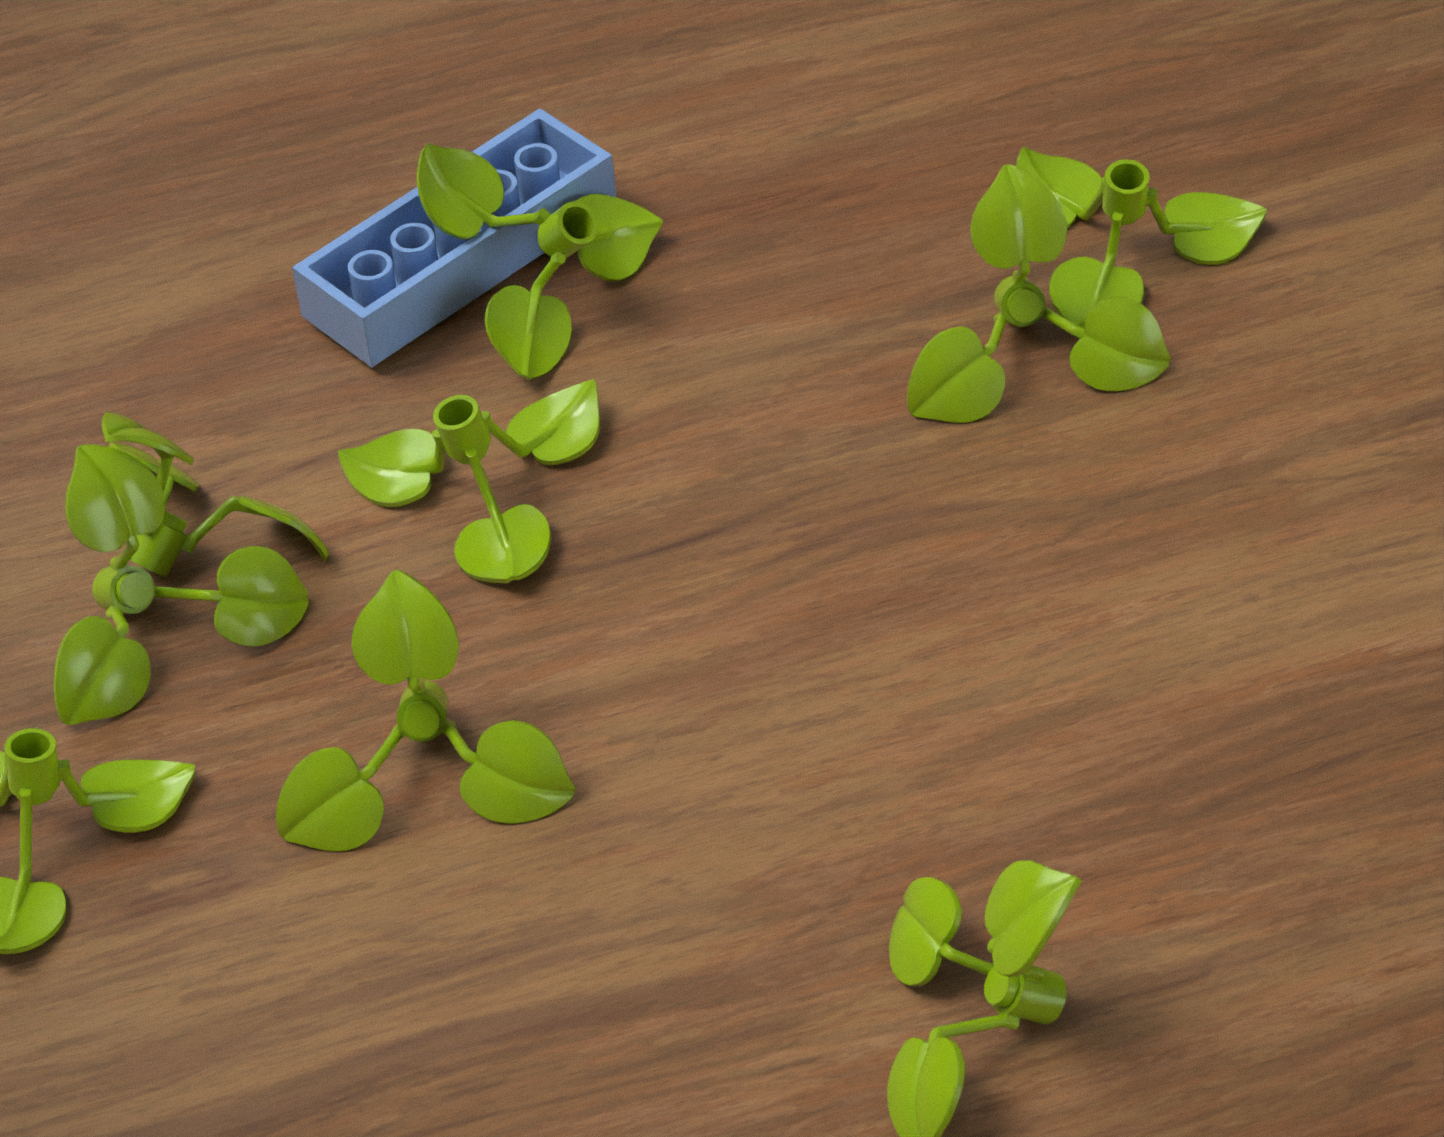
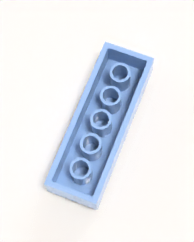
(406, 275)

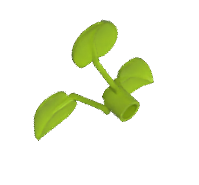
(1011, 226)
(1204, 226)
(608, 232)
(107, 506)
(509, 544)
(161, 547)
(413, 638)
(124, 798)
(1021, 918)

